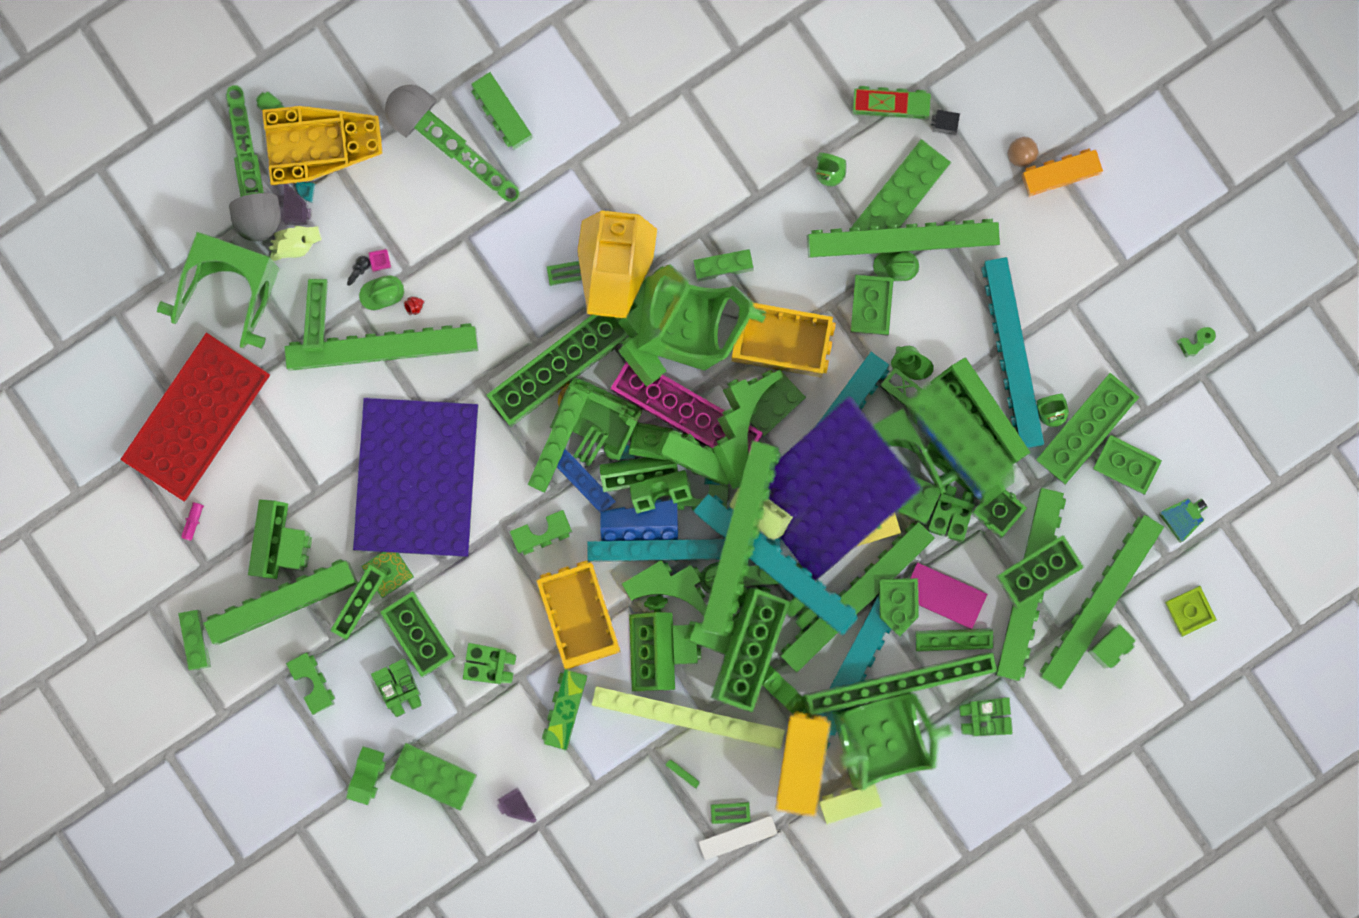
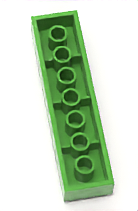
(557, 367)
(280, 603)

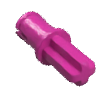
(192, 521)

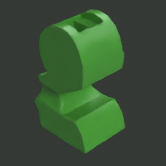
(1202, 338)

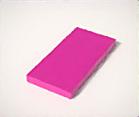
(948, 596)

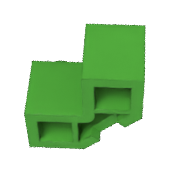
(366, 774)

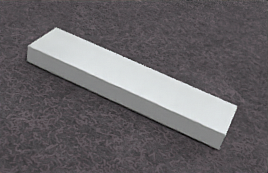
(738, 837)

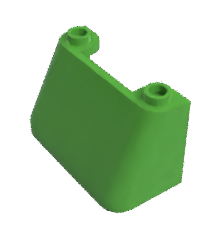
(609, 414)

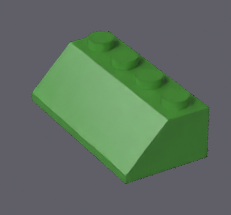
(652, 651)

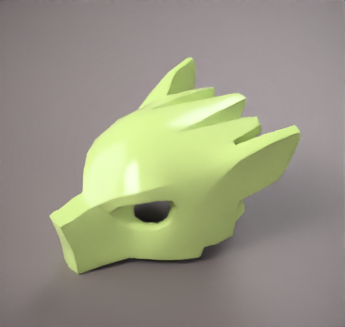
(289, 242)

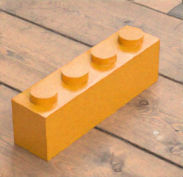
(1062, 173)

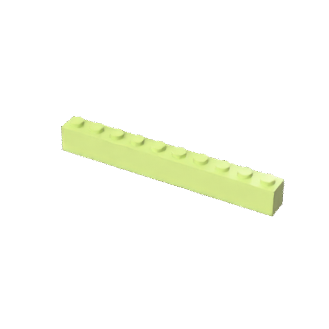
(688, 717)

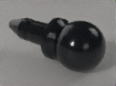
(362, 263)

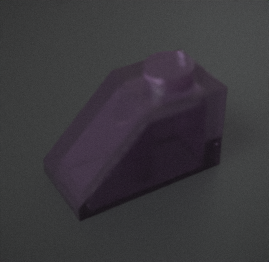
(295, 208)
(516, 806)

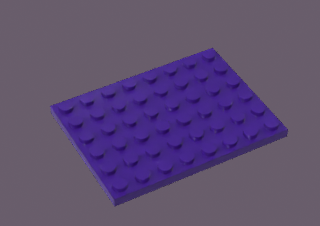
(415, 477)
(838, 488)

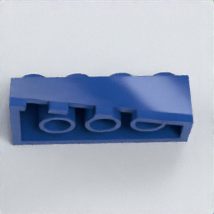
(627, 525)

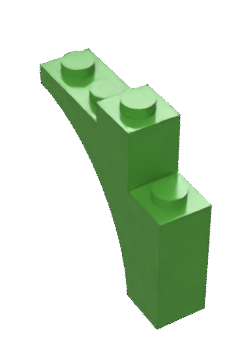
(658, 581)
(711, 640)

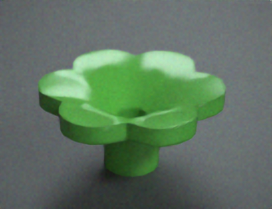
(656, 603)

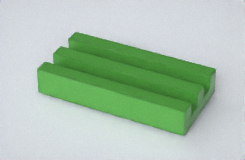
(560, 266)
(583, 457)
(682, 773)
(747, 812)

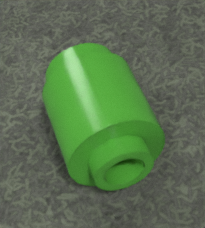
(268, 101)

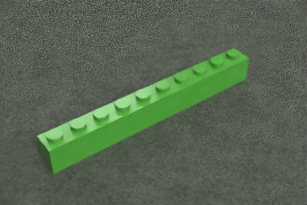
(903, 239)
(384, 348)
(740, 538)
(860, 593)
(1101, 602)
(1021, 620)
(899, 683)

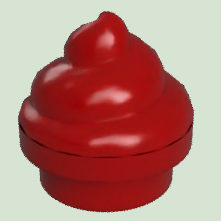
(413, 305)

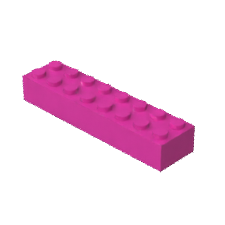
(676, 407)

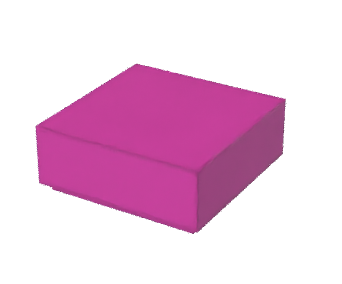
(379, 260)

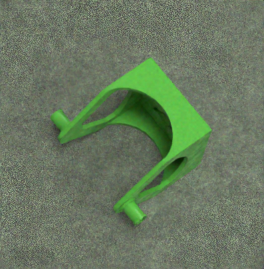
(220, 256)
(684, 319)
(899, 432)
(885, 740)

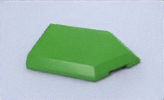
(899, 603)

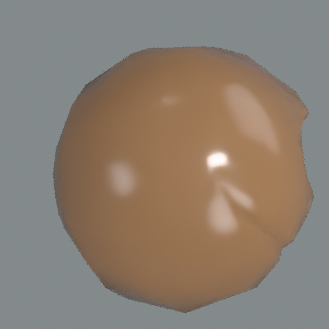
(1023, 151)

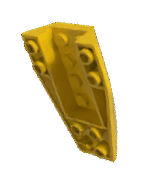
(317, 142)
(614, 260)

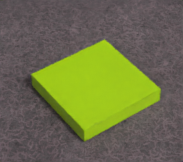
(1190, 611)

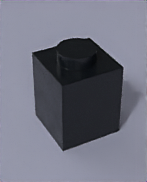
(945, 122)

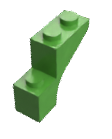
(784, 692)

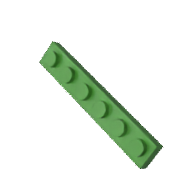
(558, 438)

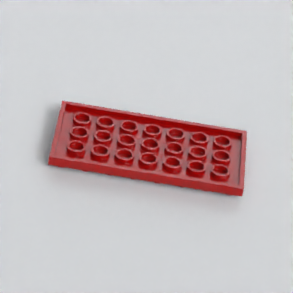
(195, 417)

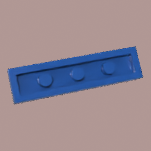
(584, 482)

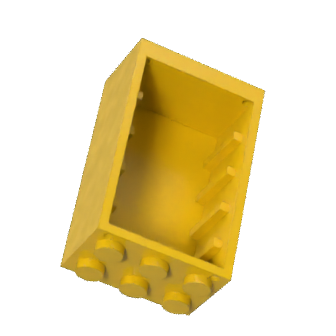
(786, 341)
(578, 615)
(802, 764)

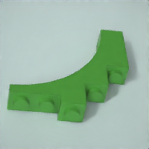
(644, 364)
(742, 397)

